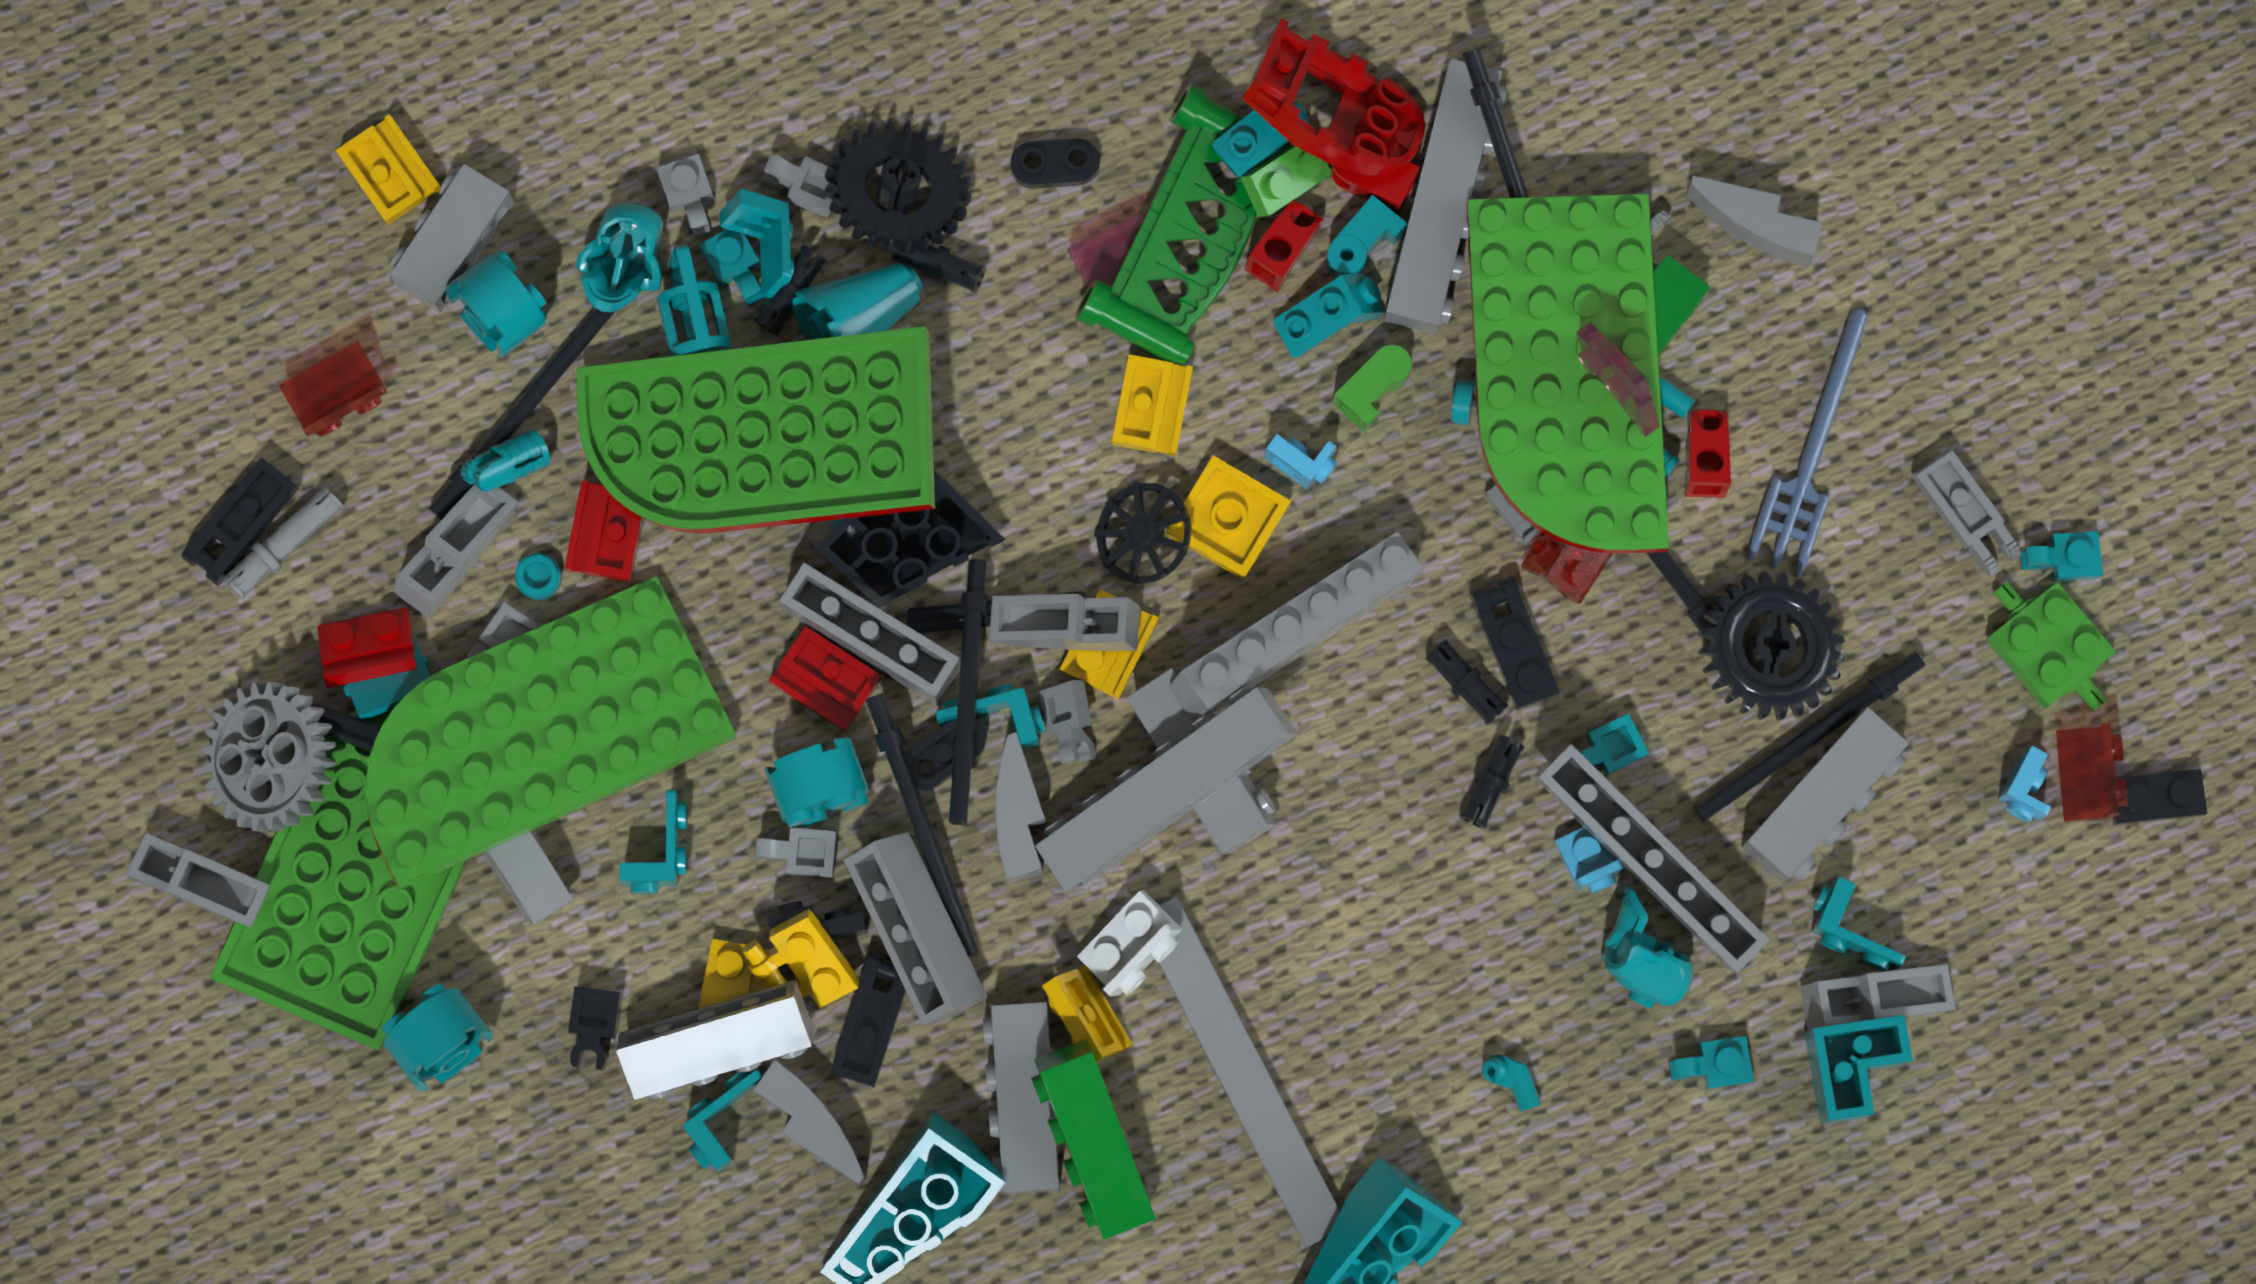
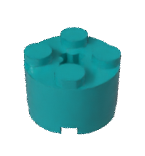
(497, 303)
(817, 781)
(436, 1036)

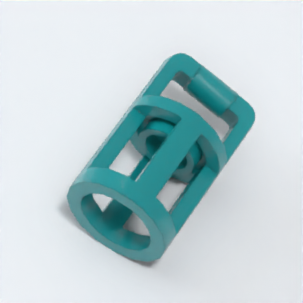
(688, 298)

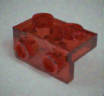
(333, 389)
(1565, 567)
(2090, 773)

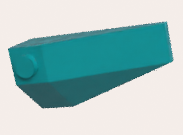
(925, 1197)
(1382, 1230)

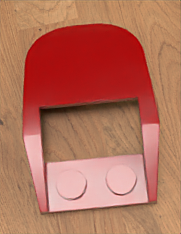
(1373, 124)

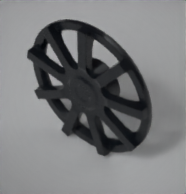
(1142, 532)

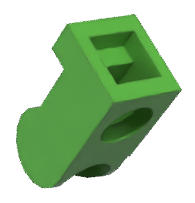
(1382, 373)

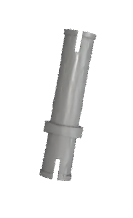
(282, 542)

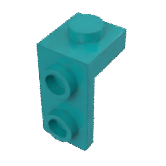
(1250, 142)
(769, 221)
(1328, 311)
(1025, 719)
(647, 877)
(1831, 906)
(706, 1147)

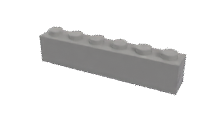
(1439, 206)
(1296, 627)
(1166, 788)
(1651, 858)

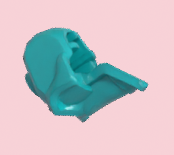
(622, 257)
(1641, 963)

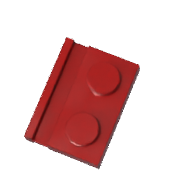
(603, 535)
(367, 647)
(825, 679)

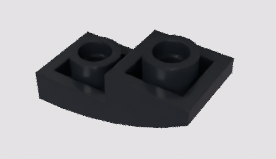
(838, 923)

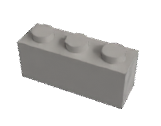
(450, 236)

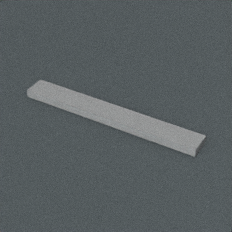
(1247, 1083)

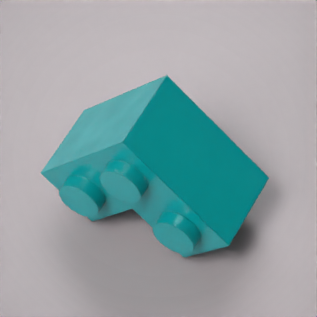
(1841, 1062)

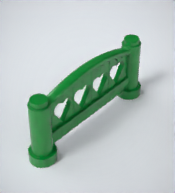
(1129, 304)

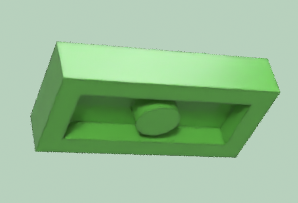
(1283, 179)

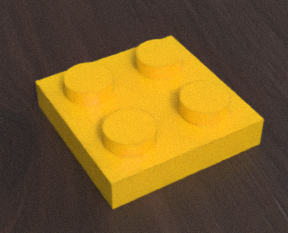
(1230, 517)

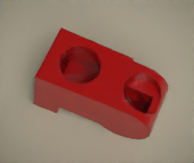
(1389, 188)
(1283, 244)
(1707, 454)

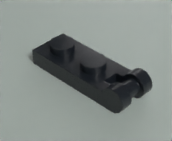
(240, 520)
(1514, 644)
(869, 1024)

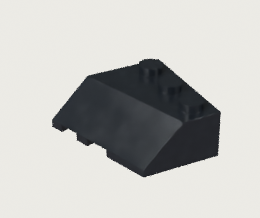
(901, 550)

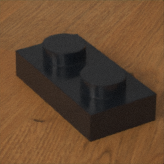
(2163, 797)

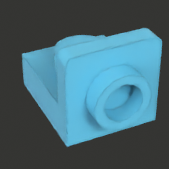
(1293, 460)
(2026, 777)
(1588, 861)

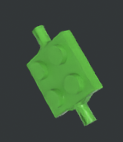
(2050, 645)

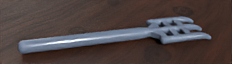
(1801, 486)

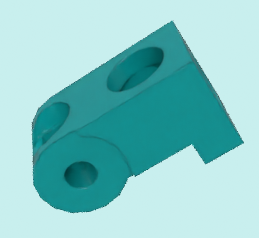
(1361, 236)

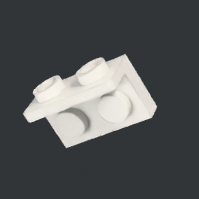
(1130, 944)

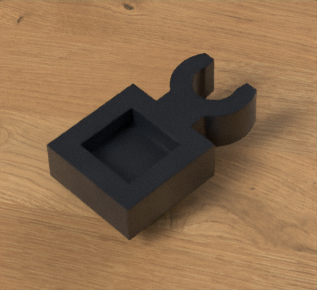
(593, 1017)

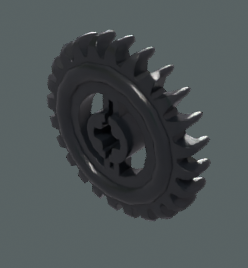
(916, 158)
(1768, 688)

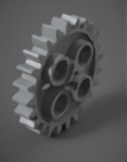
(268, 756)

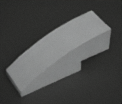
(1755, 219)
(453, 548)
(1065, 622)
(1016, 814)
(528, 877)
(198, 880)
(1878, 995)
(810, 1121)

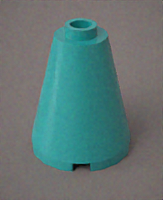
(857, 302)

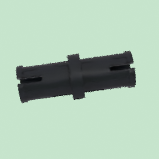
(942, 264)
(782, 301)
(1466, 682)
(1491, 781)

